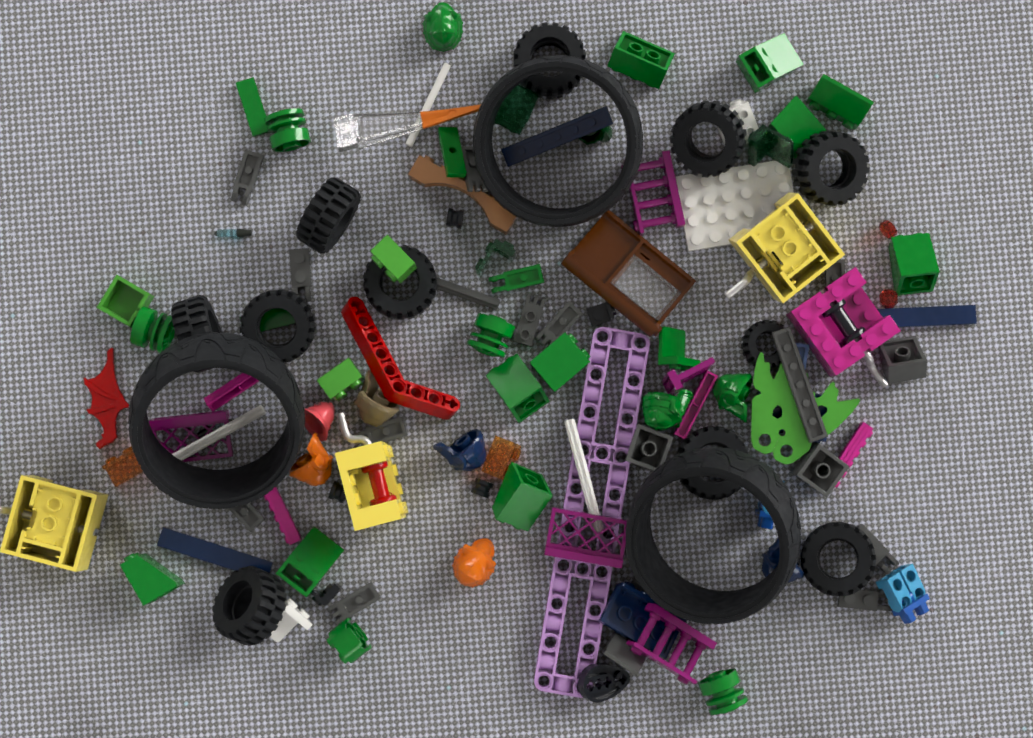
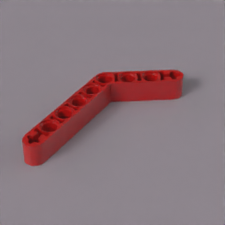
(386, 371)

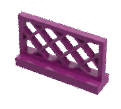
(673, 382)
(193, 420)
(583, 554)

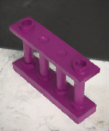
(672, 198)
(686, 632)

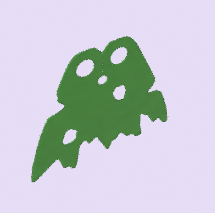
(778, 392)

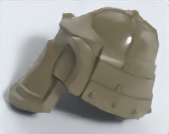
(372, 404)

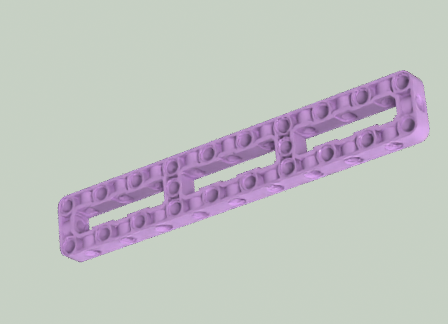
(616, 480)

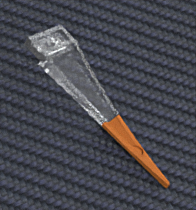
(371, 129)

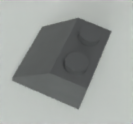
(902, 360)
(648, 448)
(820, 469)
(620, 653)

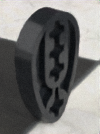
(603, 691)

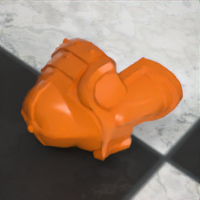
(314, 465)
(474, 563)

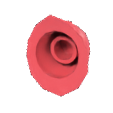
(319, 418)

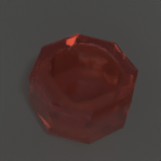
(887, 229)
(888, 298)

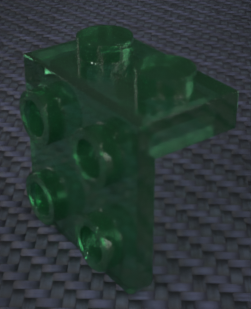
(516, 109)
(770, 143)
(505, 249)

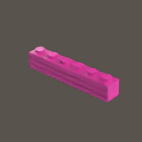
(229, 391)
(696, 404)
(854, 444)
(282, 516)

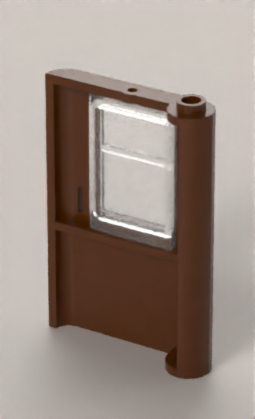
(628, 273)

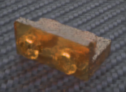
(500, 456)
(123, 467)

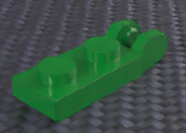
(518, 278)

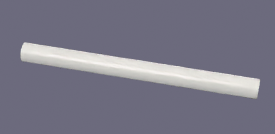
(430, 100)

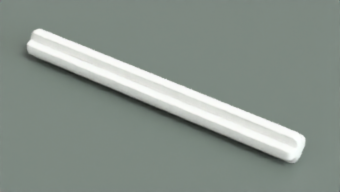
(220, 433)
(583, 472)

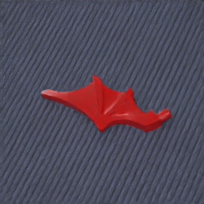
(106, 400)

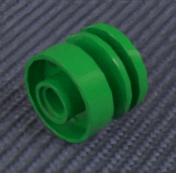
(287, 130)
(153, 330)
(491, 334)
(724, 695)

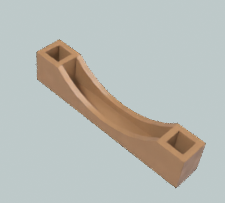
(430, 174)

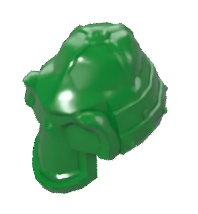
(442, 27)
(731, 393)
(664, 409)

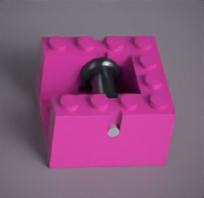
(843, 325)

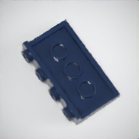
(627, 617)

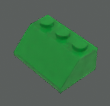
(640, 60)
(839, 102)

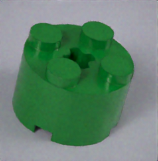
(348, 641)

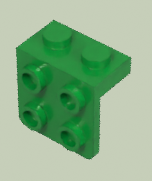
(673, 350)

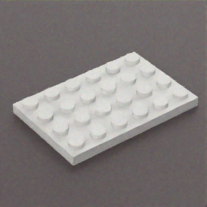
(729, 202)

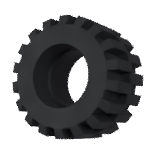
(749, 342)

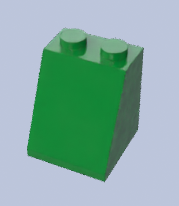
(796, 123)
(913, 263)
(560, 361)
(517, 388)
(521, 497)
(149, 577)

